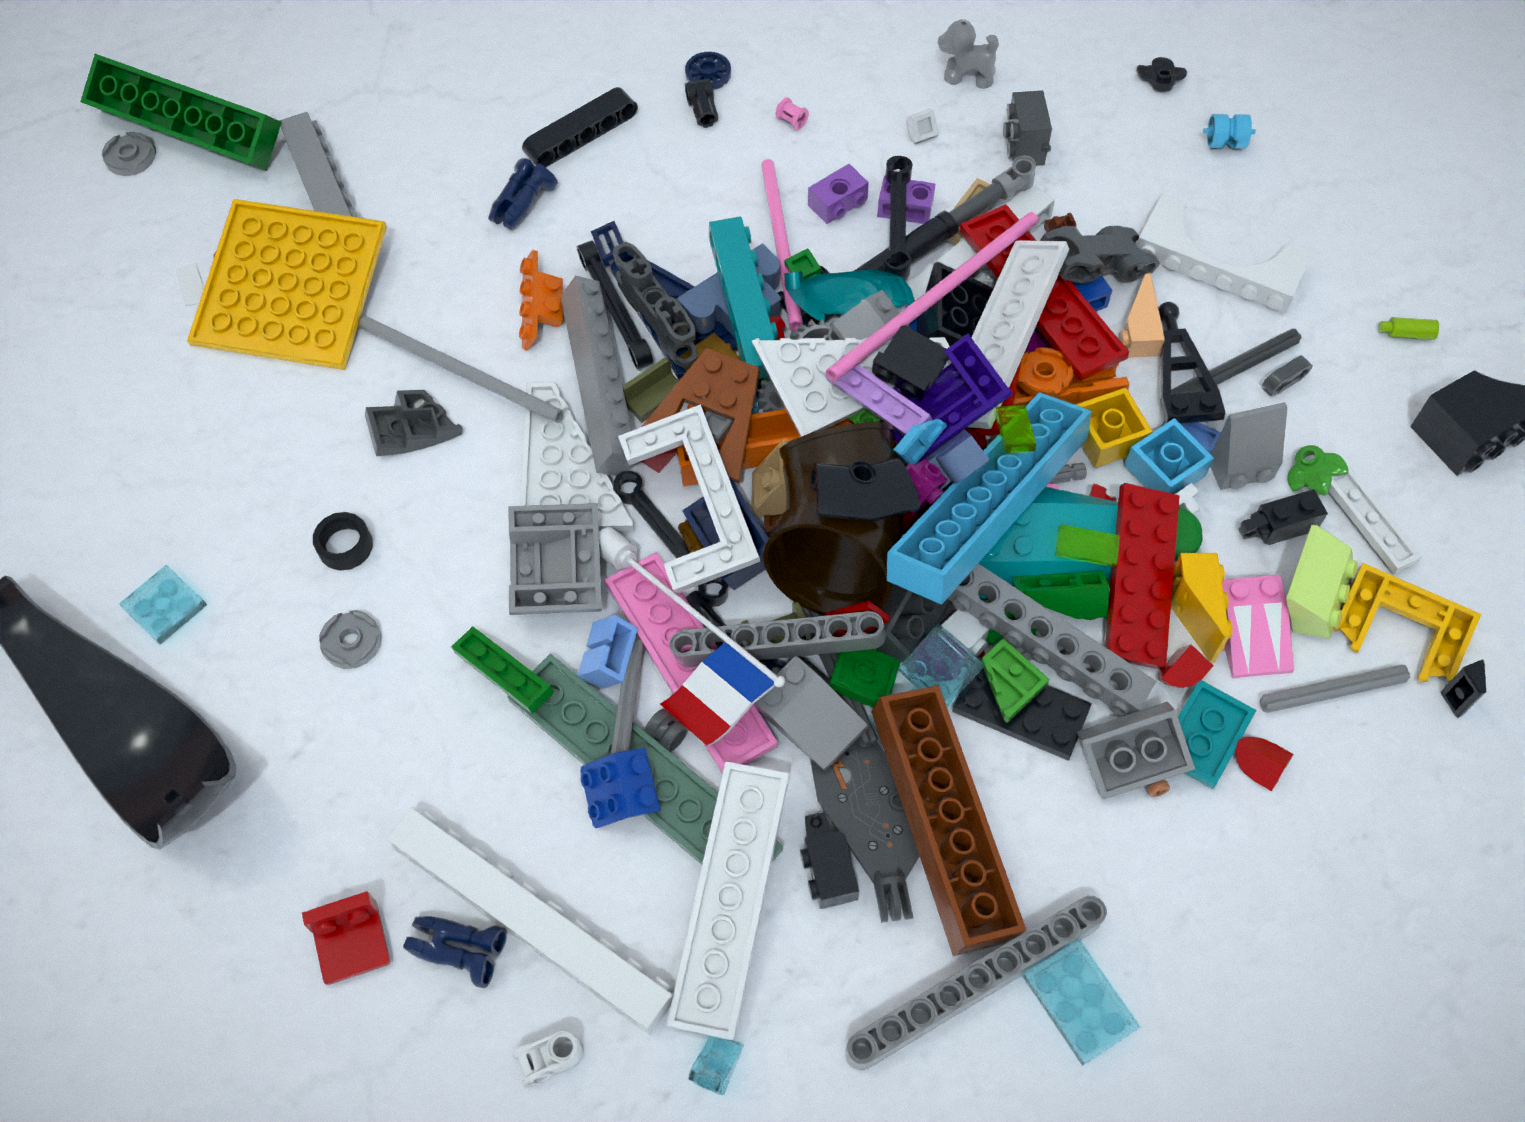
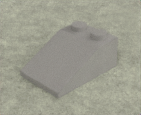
(1250, 447)
(811, 714)

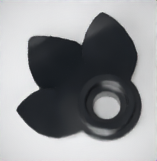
(1162, 73)

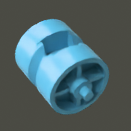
(1230, 131)

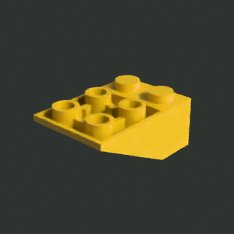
(1201, 602)

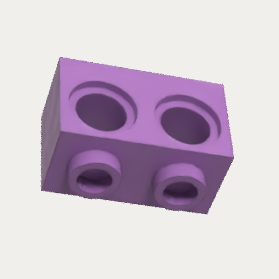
(918, 201)

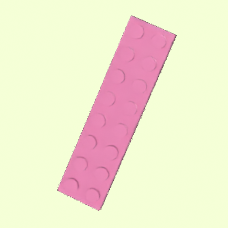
(657, 621)

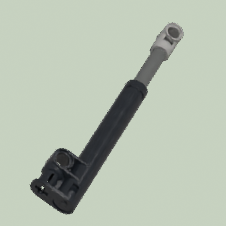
(945, 224)

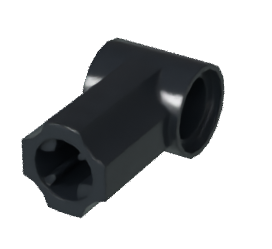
(701, 97)

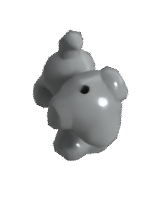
(960, 41)

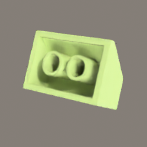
(1320, 584)

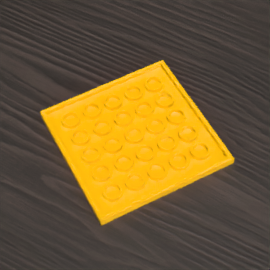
(288, 284)

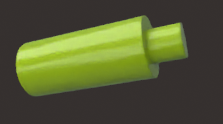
(1410, 328)

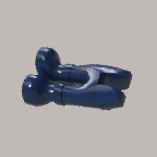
(510, 205)
(477, 964)

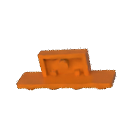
(540, 299)

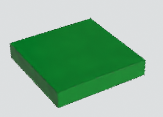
(864, 675)

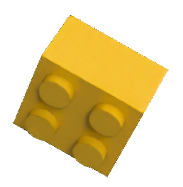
(1113, 427)

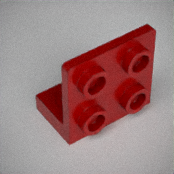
(348, 937)

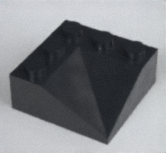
(957, 311)

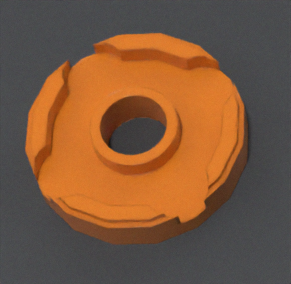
(1052, 384)

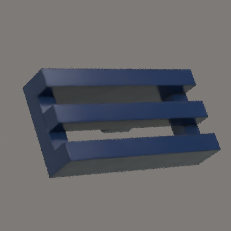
(604, 230)

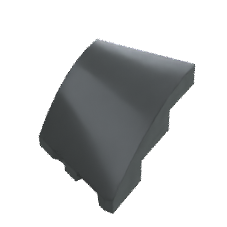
(410, 424)

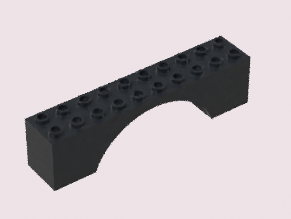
(1472, 421)

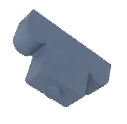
(707, 304)
(958, 457)

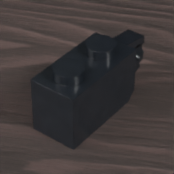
(1285, 518)
(829, 863)

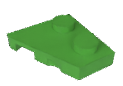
(1012, 678)

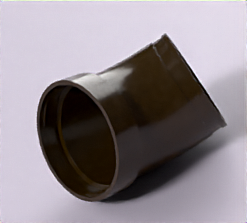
(828, 559)

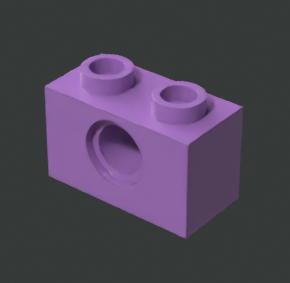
(838, 193)

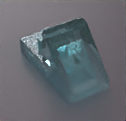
(716, 1064)

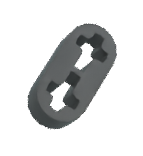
(1287, 375)

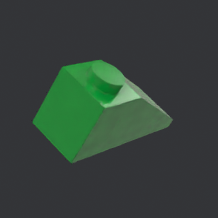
(1072, 594)

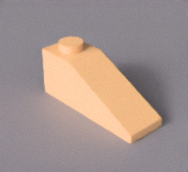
(1143, 328)

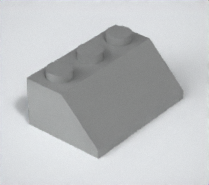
(865, 317)
(1136, 750)

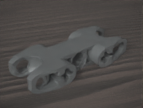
(1107, 251)
(649, 298)

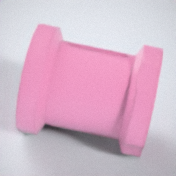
(792, 113)

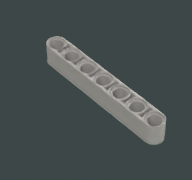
(792, 630)

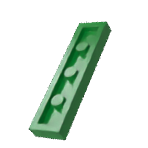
(502, 670)

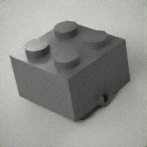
(1028, 126)

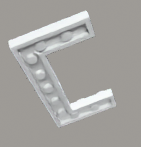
(736, 544)

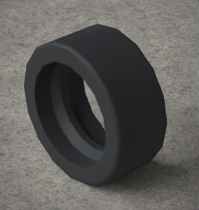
(333, 524)

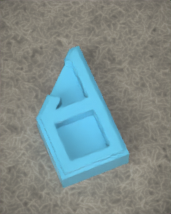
(919, 440)

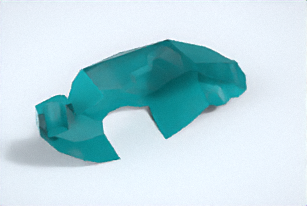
(844, 290)

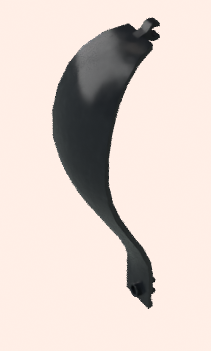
(126, 731)

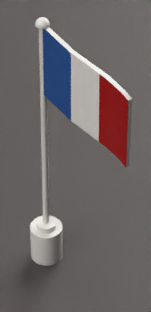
(722, 684)

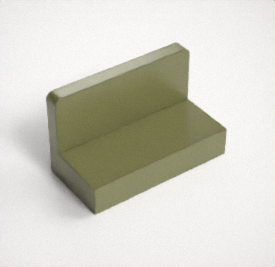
(649, 389)

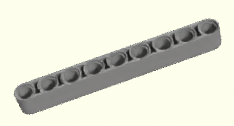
(965, 993)

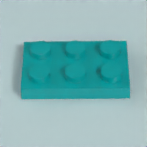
(1212, 729)

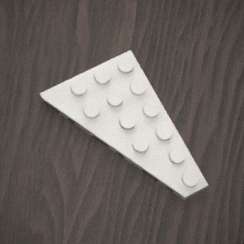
(799, 378)

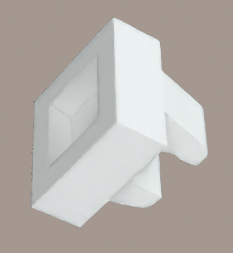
(922, 125)
(1187, 498)

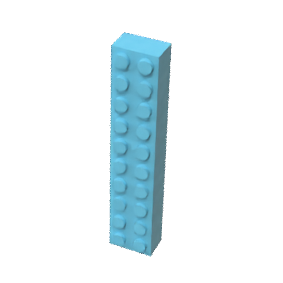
(983, 506)

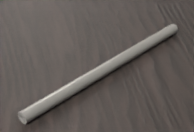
(461, 369)

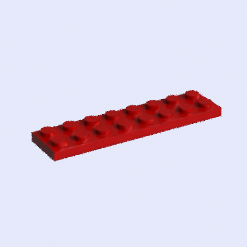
(1067, 317)

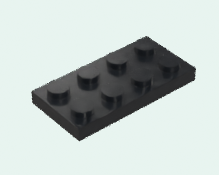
(1045, 722)

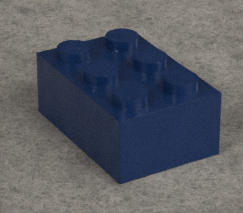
(703, 526)

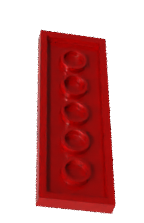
(1143, 576)

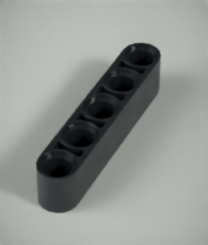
(579, 127)

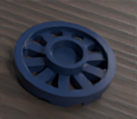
(709, 68)

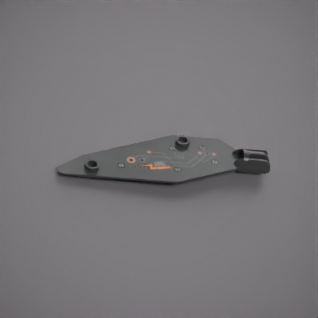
(867, 809)

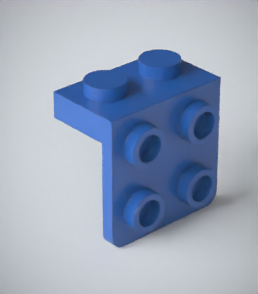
(619, 787)

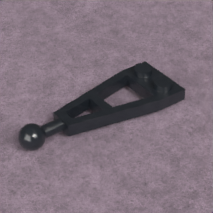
(1187, 406)

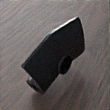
(863, 490)

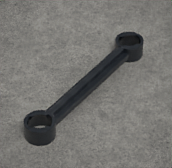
(897, 239)
(637, 347)
(663, 529)

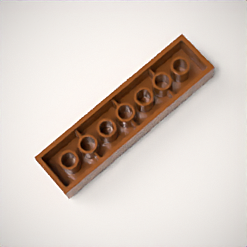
(947, 821)

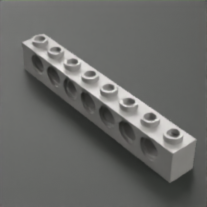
(1054, 632)

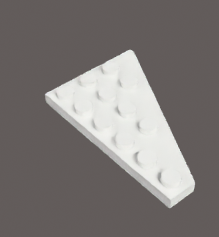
(561, 464)

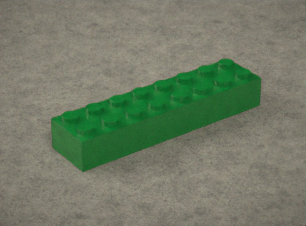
(181, 111)

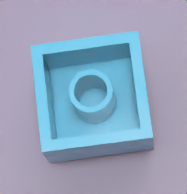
(1169, 459)

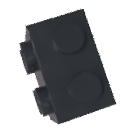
(910, 363)

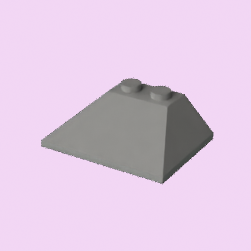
(554, 559)

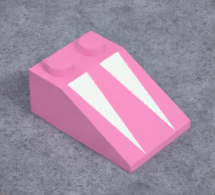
(1260, 627)

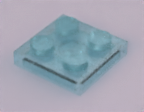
(163, 604)
(941, 662)

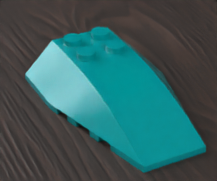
(1031, 540)

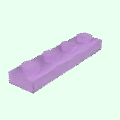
(881, 399)

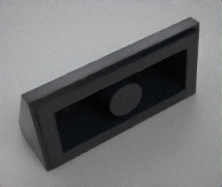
(1465, 688)

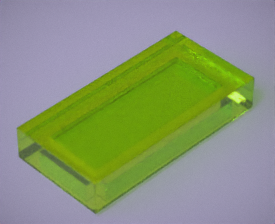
(1015, 429)
(1087, 545)

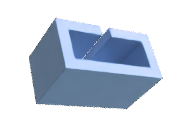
(611, 647)

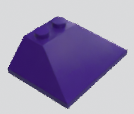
(961, 391)

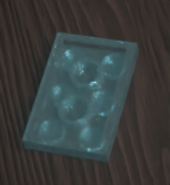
(1081, 1002)

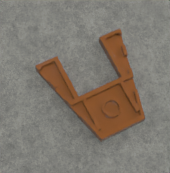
(723, 388)

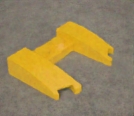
(1451, 621)

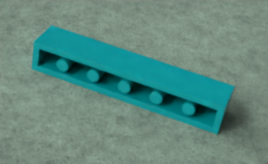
(741, 287)

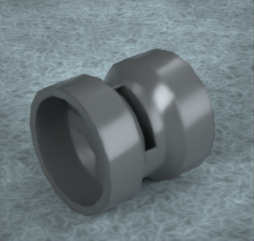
(665, 730)

